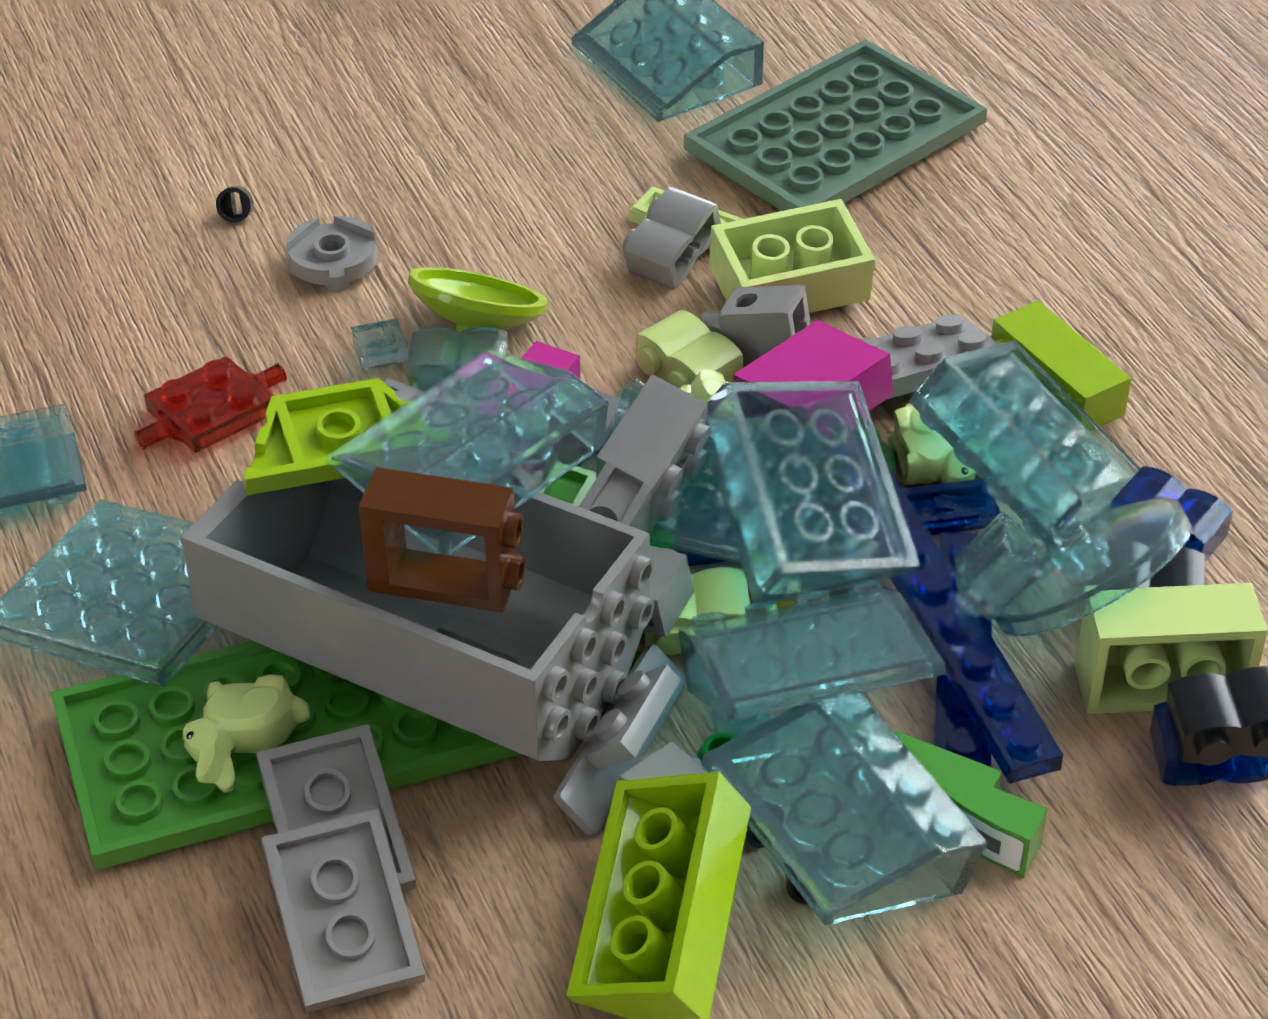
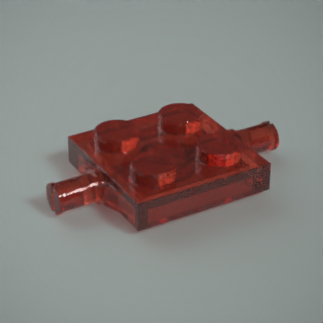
(209, 404)

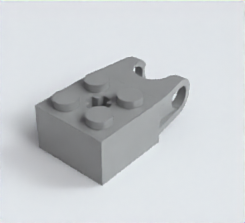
(650, 456)

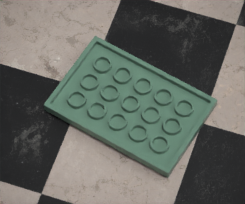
(835, 129)

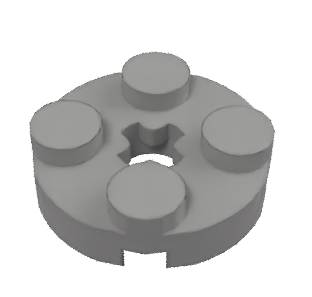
(332, 252)

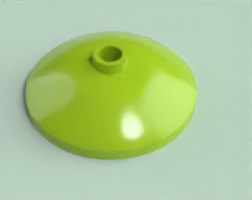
(475, 298)

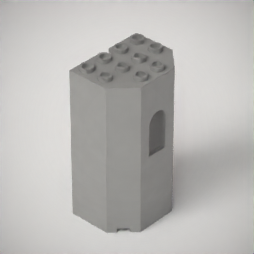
(528, 678)

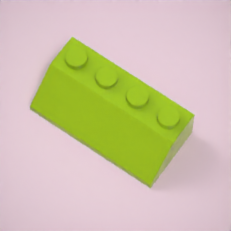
(661, 898)

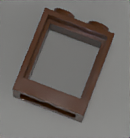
(445, 505)

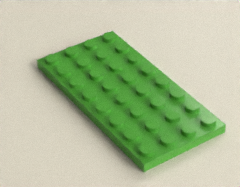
(142, 783)

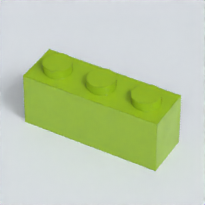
(1068, 359)

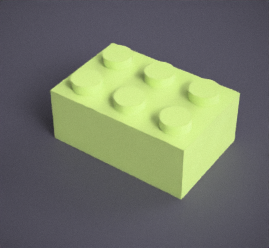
(796, 247)
(1163, 635)

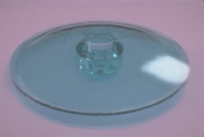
(1097, 564)

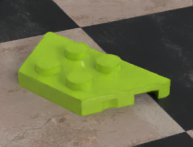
(310, 426)

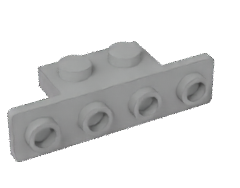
(620, 739)

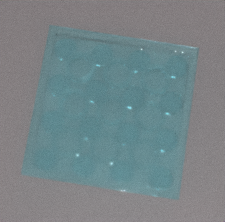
(110, 596)

